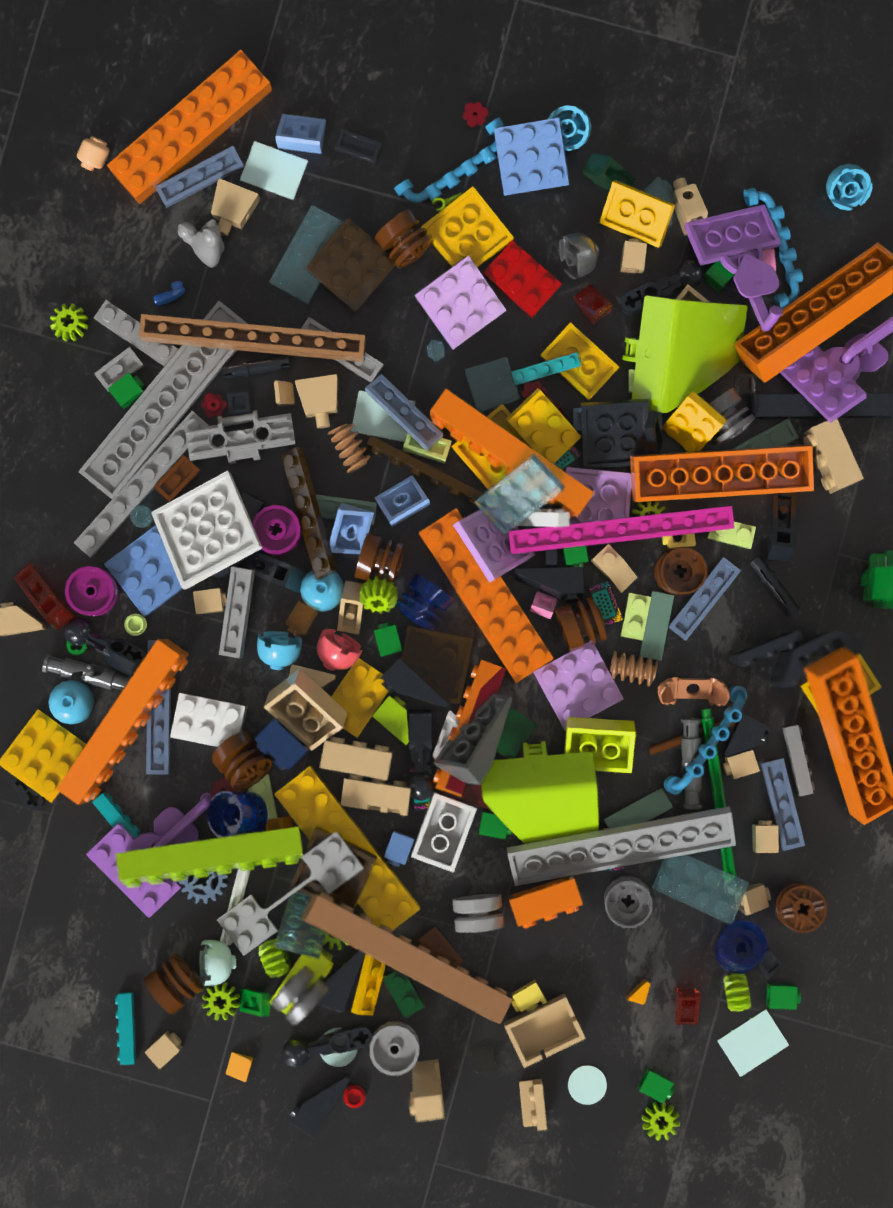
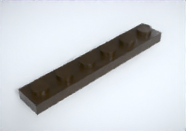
(418, 468)
(308, 513)

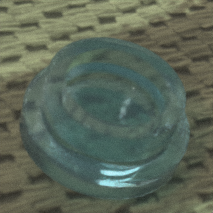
(435, 350)
(141, 516)

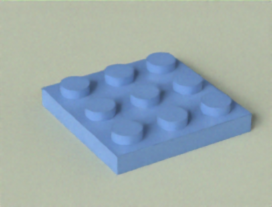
(531, 156)
(145, 572)

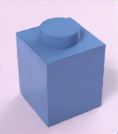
(398, 848)

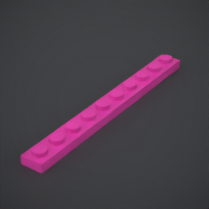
(621, 530)

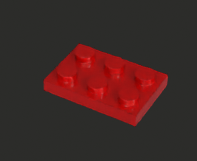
(522, 279)

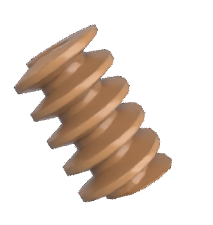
(349, 446)
(633, 668)

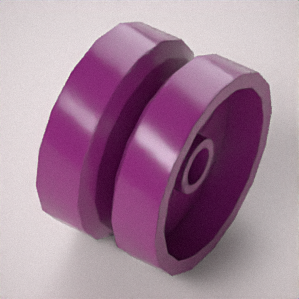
(274, 517)
(78, 591)

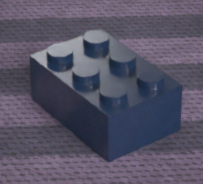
(281, 745)

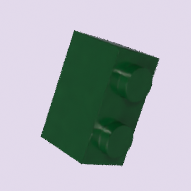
(403, 992)

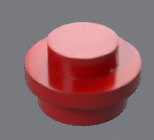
(354, 1096)

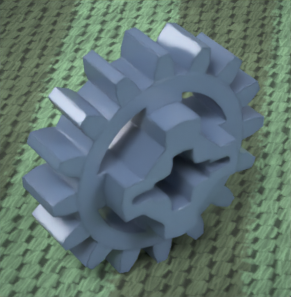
(208, 889)

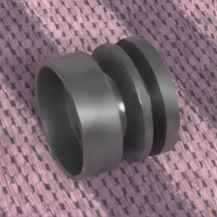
(735, 423)
(636, 911)

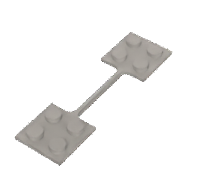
(329, 863)

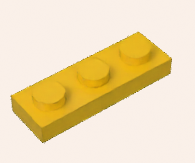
(368, 986)

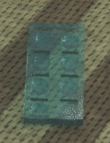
(308, 240)
(519, 494)
(701, 886)
(297, 934)

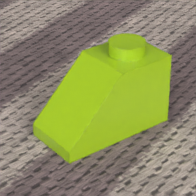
(394, 718)

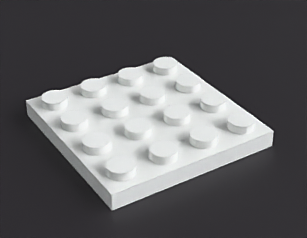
(206, 530)

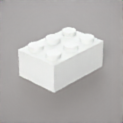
(206, 719)
(443, 832)

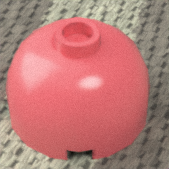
(337, 651)

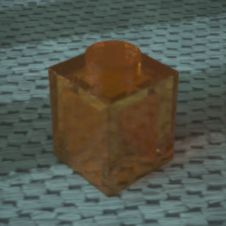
(301, 619)

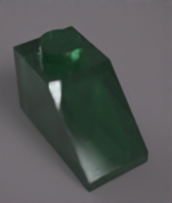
(605, 170)

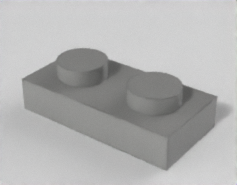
(117, 368)

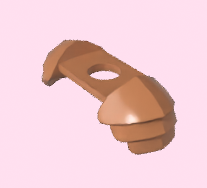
(711, 689)

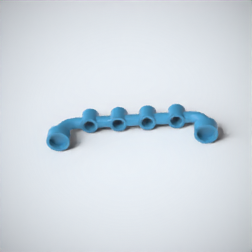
(452, 178)
(786, 255)
(675, 784)

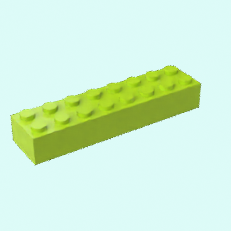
(208, 856)

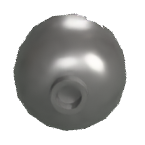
(579, 254)

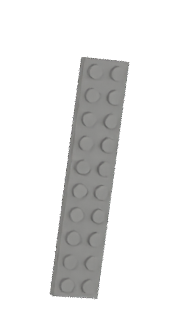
(157, 411)
(622, 846)

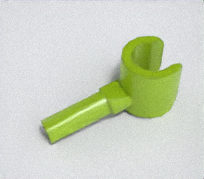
(447, 201)

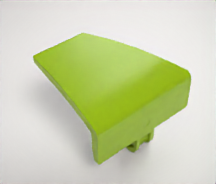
(682, 348)
(543, 794)

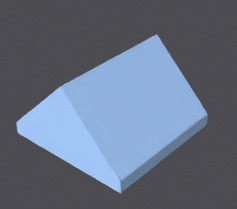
(301, 133)
(402, 501)
(350, 529)

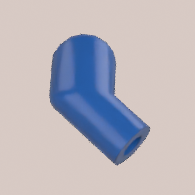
(169, 296)

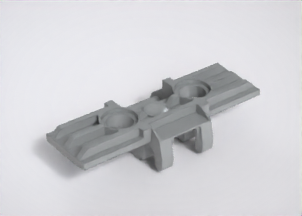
(240, 443)

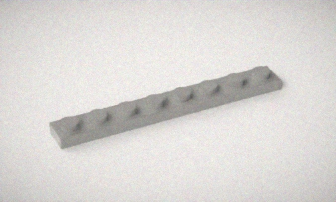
(137, 487)

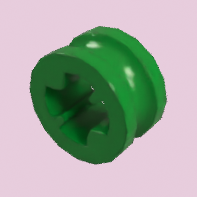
(76, 651)

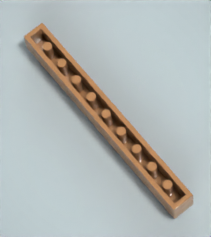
(252, 338)
(405, 958)

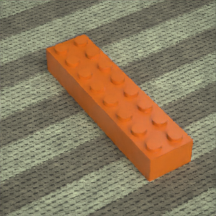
(190, 126)
(819, 313)
(502, 447)
(722, 473)
(487, 602)
(123, 721)
(852, 734)

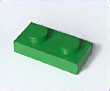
(254, 1002)

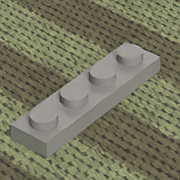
(128, 329)
(367, 370)
(236, 612)

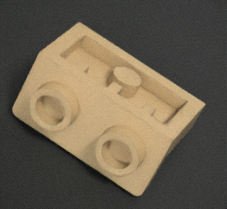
(533, 1104)

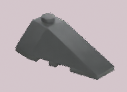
(474, 748)

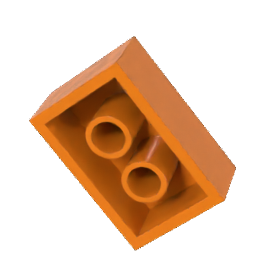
(545, 901)

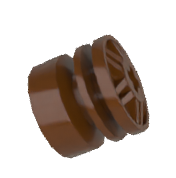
(401, 235)
(379, 559)
(693, 569)
(580, 623)
(241, 761)
(787, 906)
(169, 986)

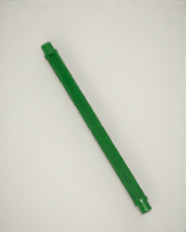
(717, 786)

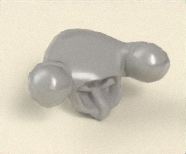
(205, 243)

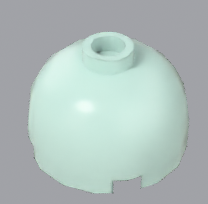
(215, 962)

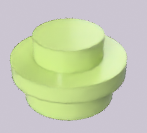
(135, 624)

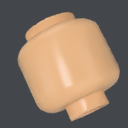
(93, 153)

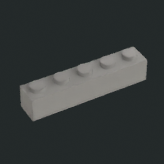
(798, 760)

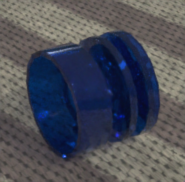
(424, 602)
(236, 813)
(742, 934)

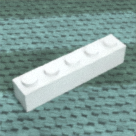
(547, 518)

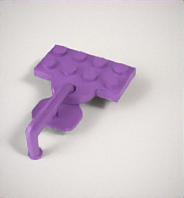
(741, 237)
(830, 376)
(170, 828)

